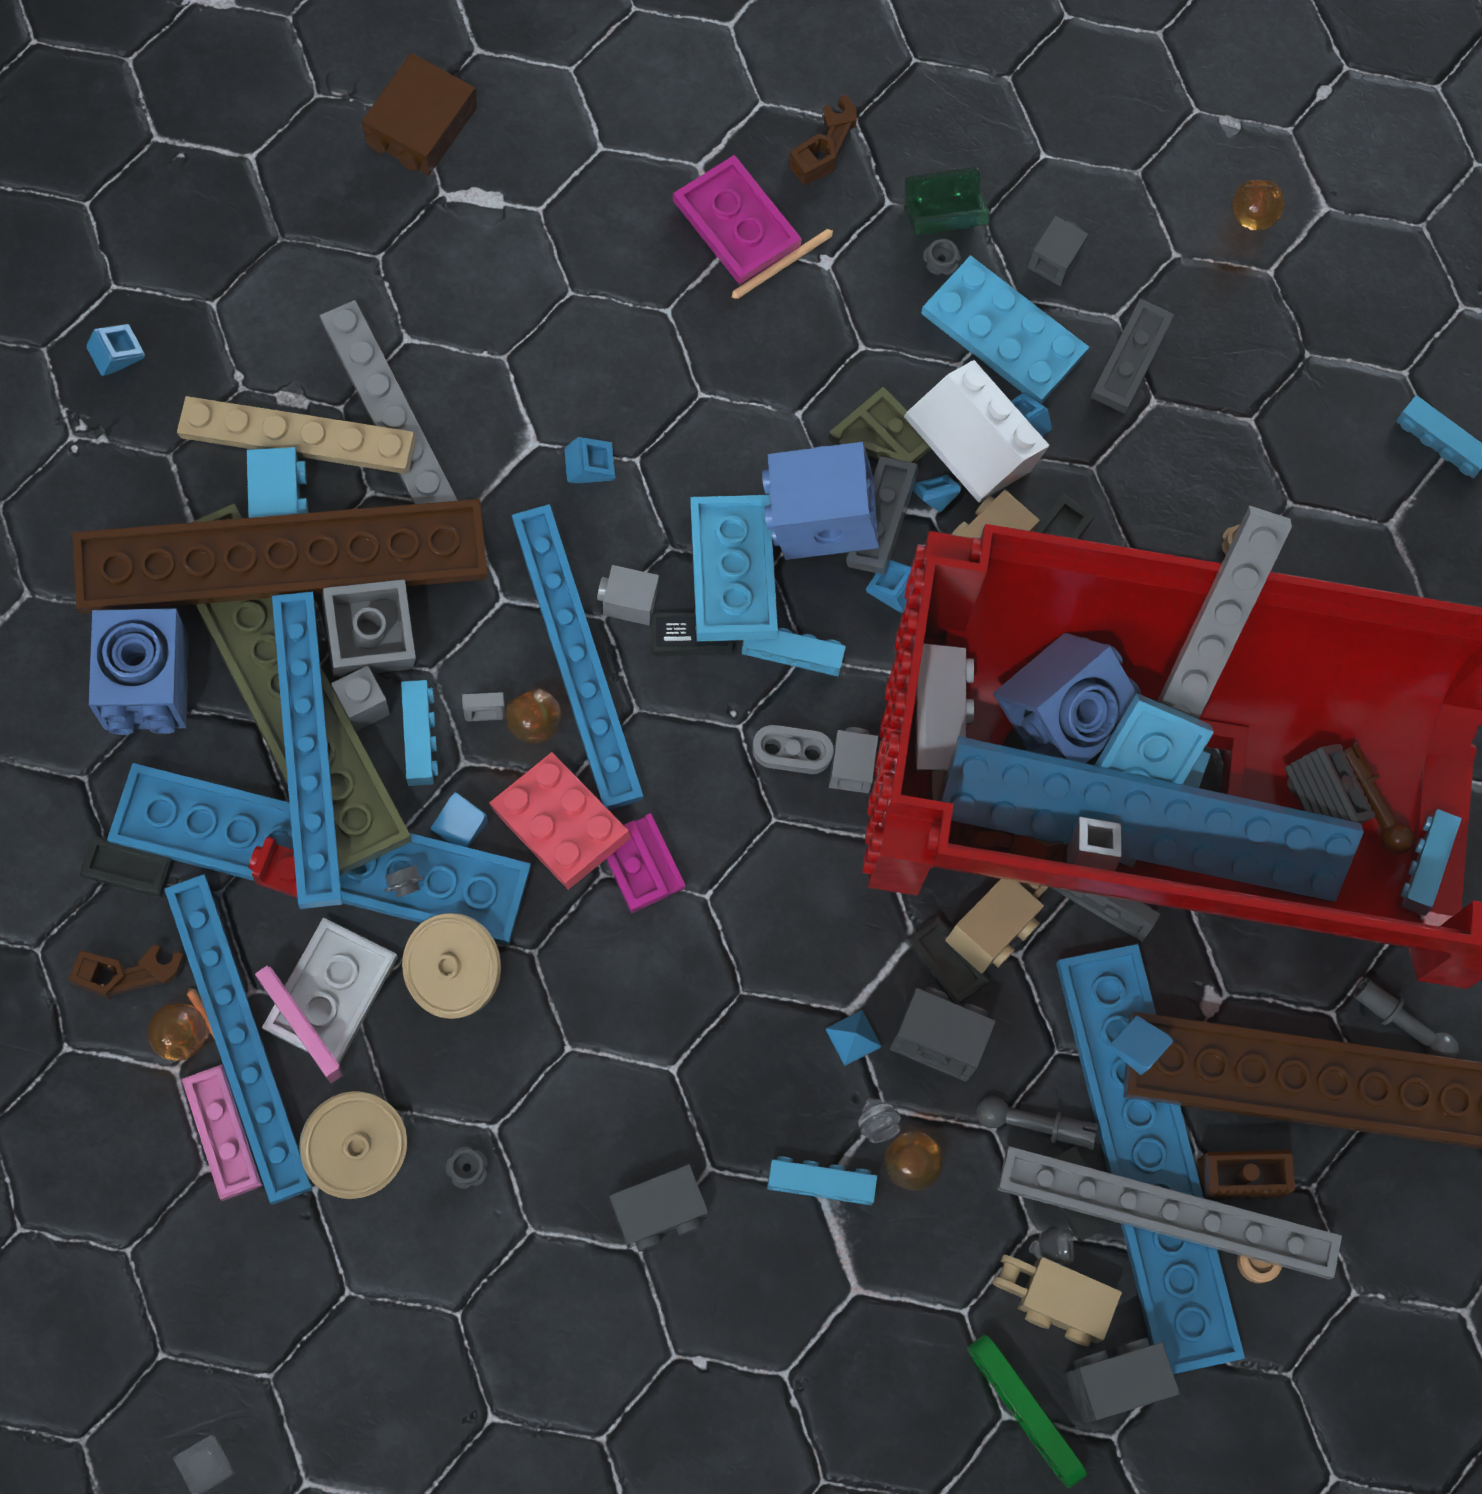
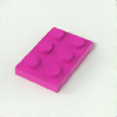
(737, 219)

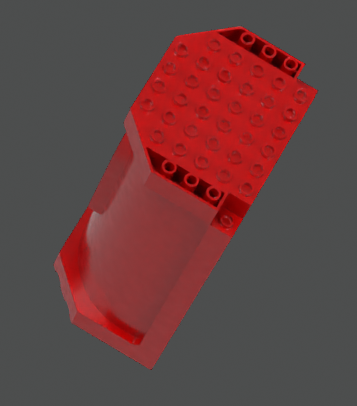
(1305, 674)

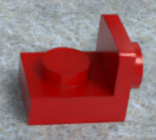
(274, 867)

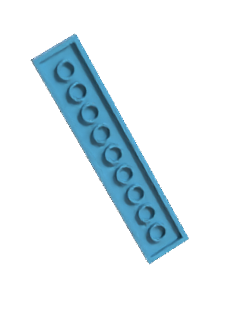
(1158, 818)
(223, 826)
(1148, 1142)

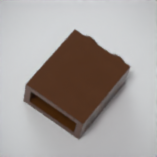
(419, 114)

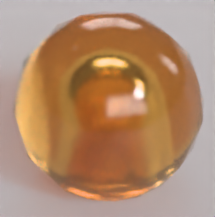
(1258, 204)
(533, 716)
(177, 1031)
(913, 1161)

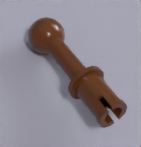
(1395, 836)

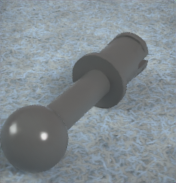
(1390, 1009)
(995, 1112)

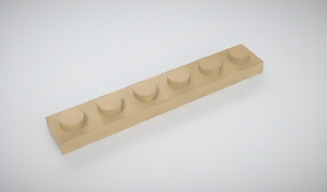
(310, 435)

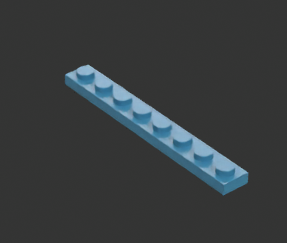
(577, 658)
(306, 751)
(238, 1039)

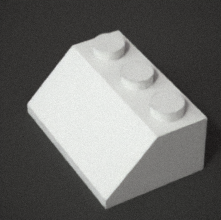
(977, 431)
(941, 705)

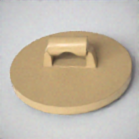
(451, 965)
(353, 1145)

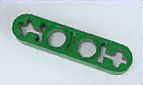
(1026, 1411)

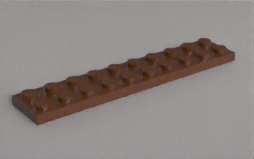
(277, 555)
(1313, 1082)

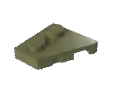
(882, 430)

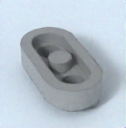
(792, 746)

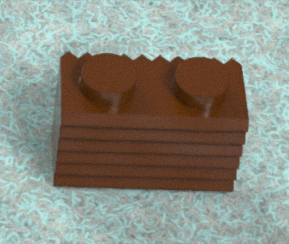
(1246, 1174)

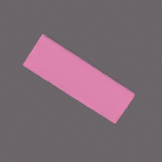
(299, 1024)
(222, 1132)

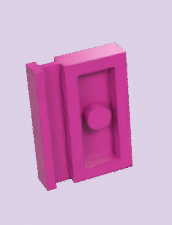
(644, 866)

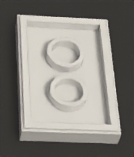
(334, 987)

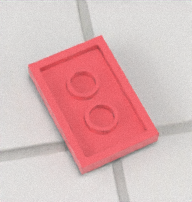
(560, 820)

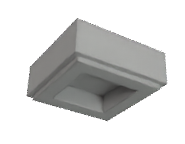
(483, 706)

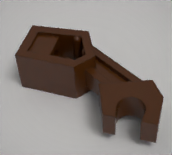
(837, 126)
(1016, 843)
(147, 973)

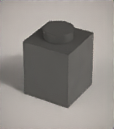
(1058, 250)

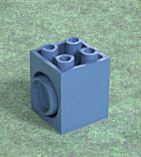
(821, 501)
(139, 670)
(1068, 698)

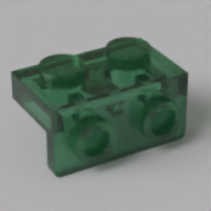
(945, 201)

